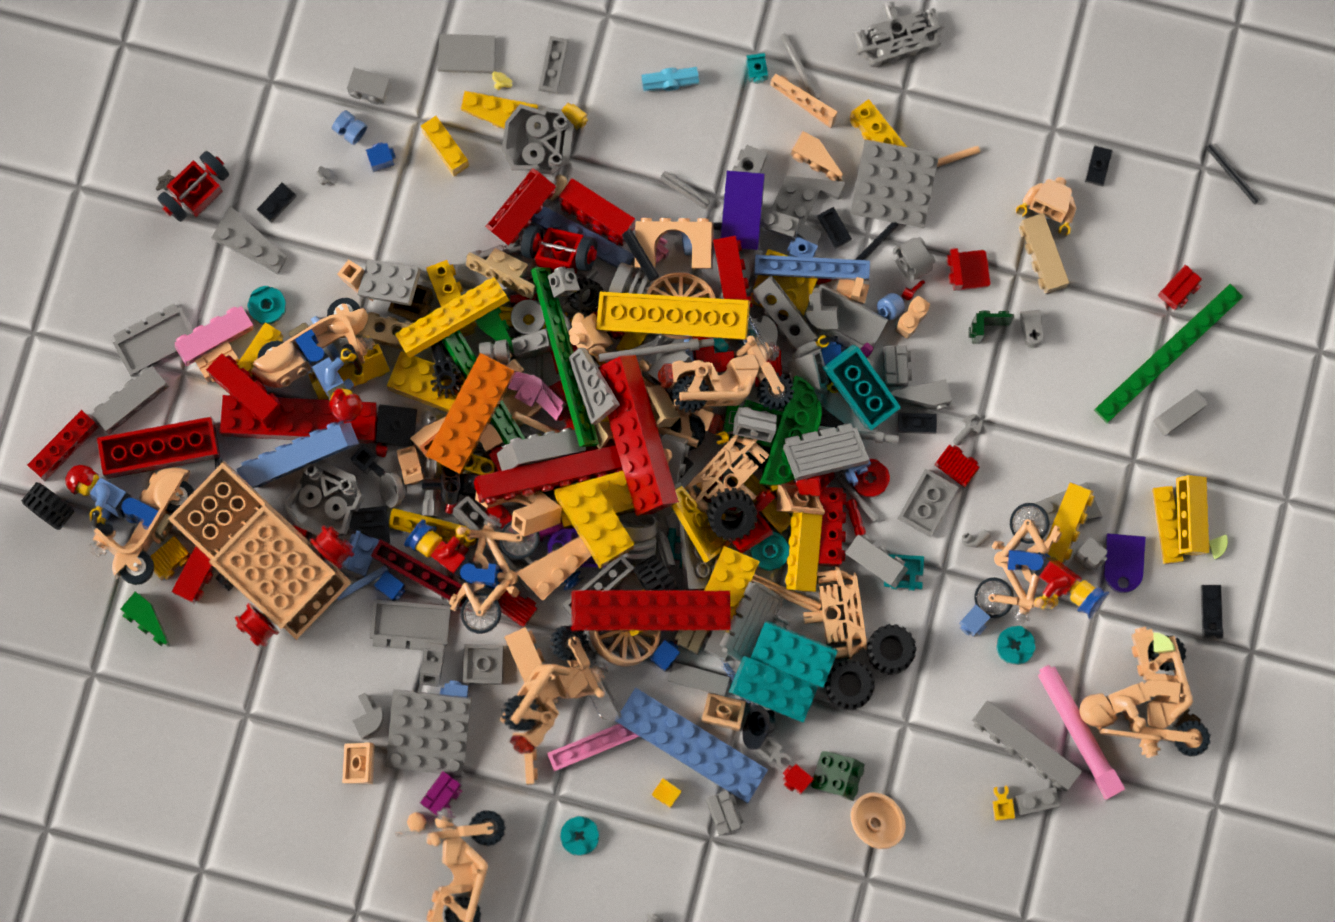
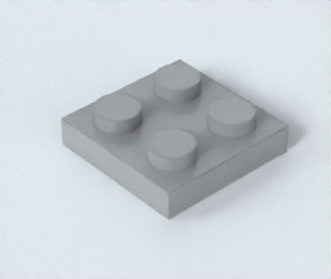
(483, 664)

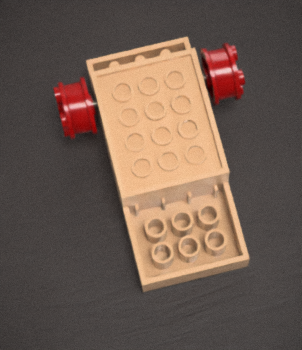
(263, 555)

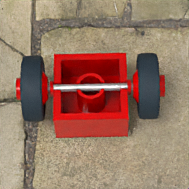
(194, 187)
(558, 248)

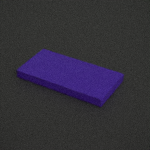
(743, 207)

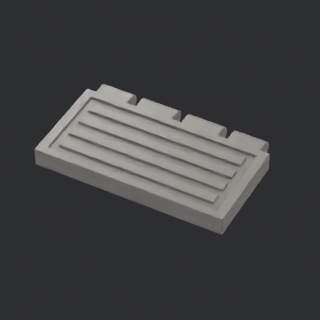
(856, 321)
(151, 342)
(825, 453)
(753, 611)
(409, 623)

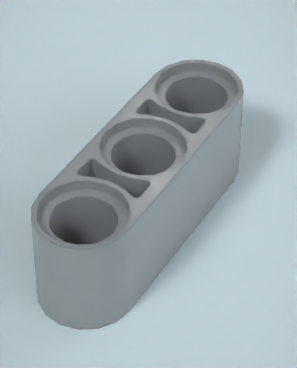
(1180, 412)

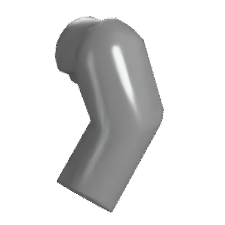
(975, 541)

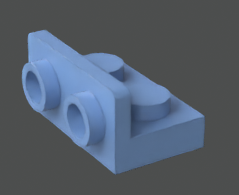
(362, 549)

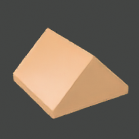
(791, 501)
(723, 712)
(358, 763)

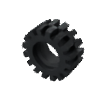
(593, 300)

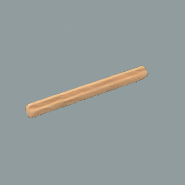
(789, 595)

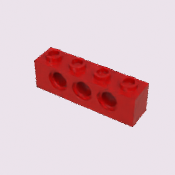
(63, 445)

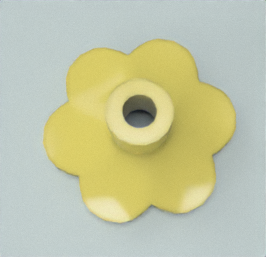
(501, 80)

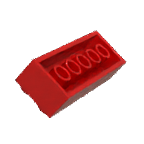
(158, 447)

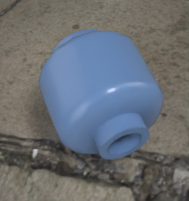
(891, 306)

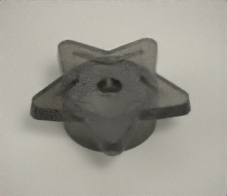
(164, 181)

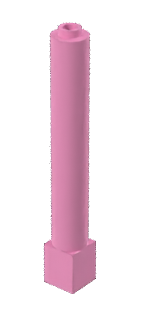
(1104, 775)

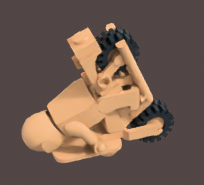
(1171, 700)

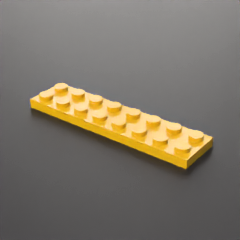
(673, 315)

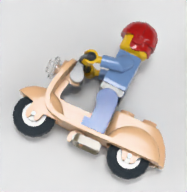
(286, 361)
(164, 496)

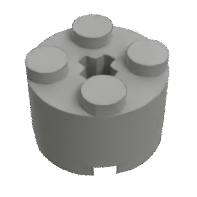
(913, 258)

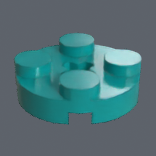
(264, 315)
(776, 560)
(1011, 655)
(590, 834)

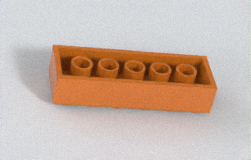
(470, 413)

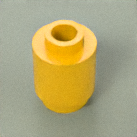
(575, 115)

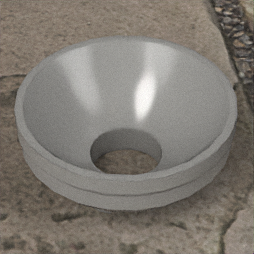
(524, 308)
(392, 489)

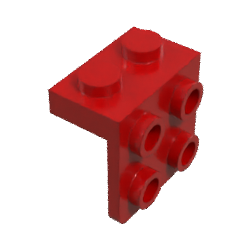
(968, 269)

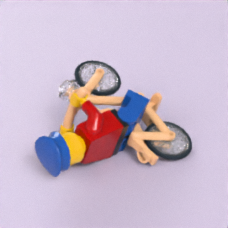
(995, 596)
(480, 611)

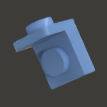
(850, 473)

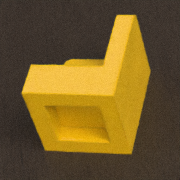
(666, 793)

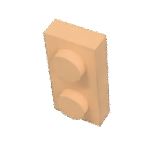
(531, 772)

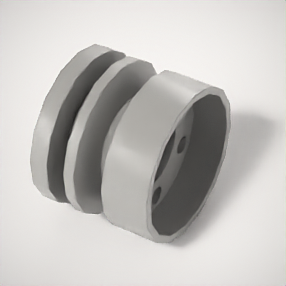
(626, 283)
(642, 532)

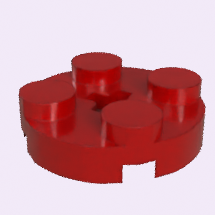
(877, 486)

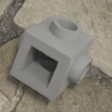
(563, 282)

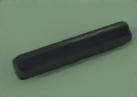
(640, 255)

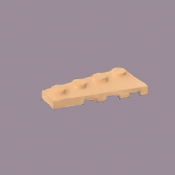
(804, 100)
(550, 571)

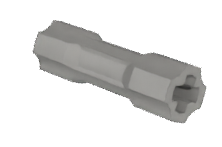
(431, 497)

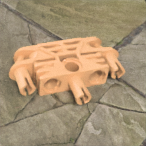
(720, 463)
(852, 612)

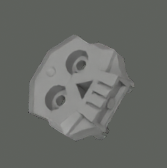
(522, 138)
(320, 510)

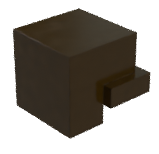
(420, 305)

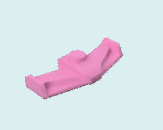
(533, 389)

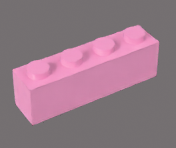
(208, 337)

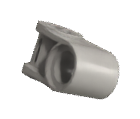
(1031, 324)

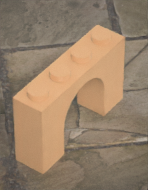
(699, 233)
(537, 515)

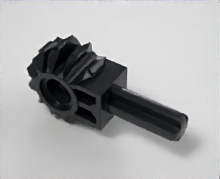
(444, 370)

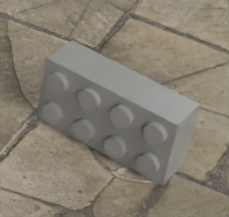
(539, 448)

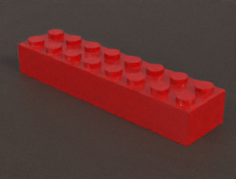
(295, 421)
(638, 438)
(650, 610)

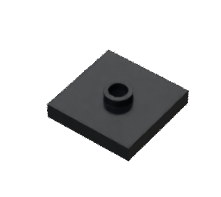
(395, 425)

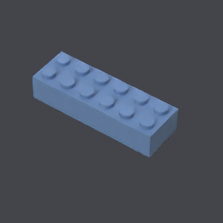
(299, 454)

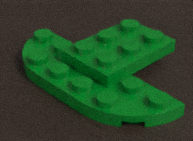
(798, 417)

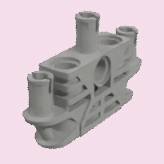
(892, 45)

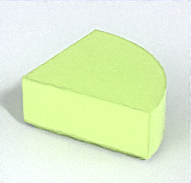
(1218, 546)
(1162, 643)

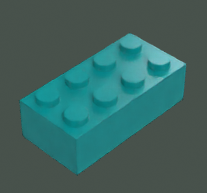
(861, 387)
(794, 653)
(773, 689)

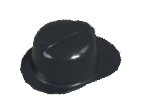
(757, 726)

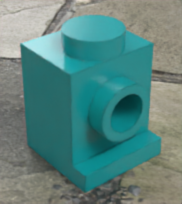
(757, 60)

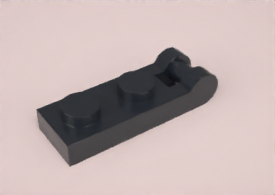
(1211, 611)

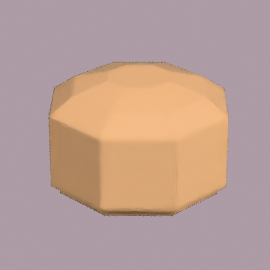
(416, 821)

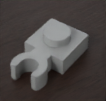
(771, 750)

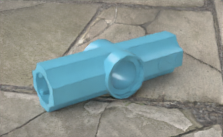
(670, 79)

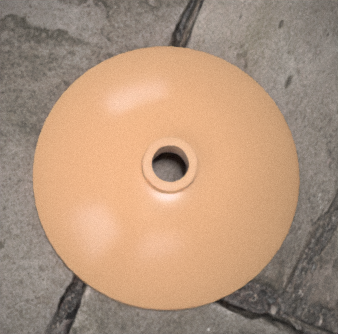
(883, 815)

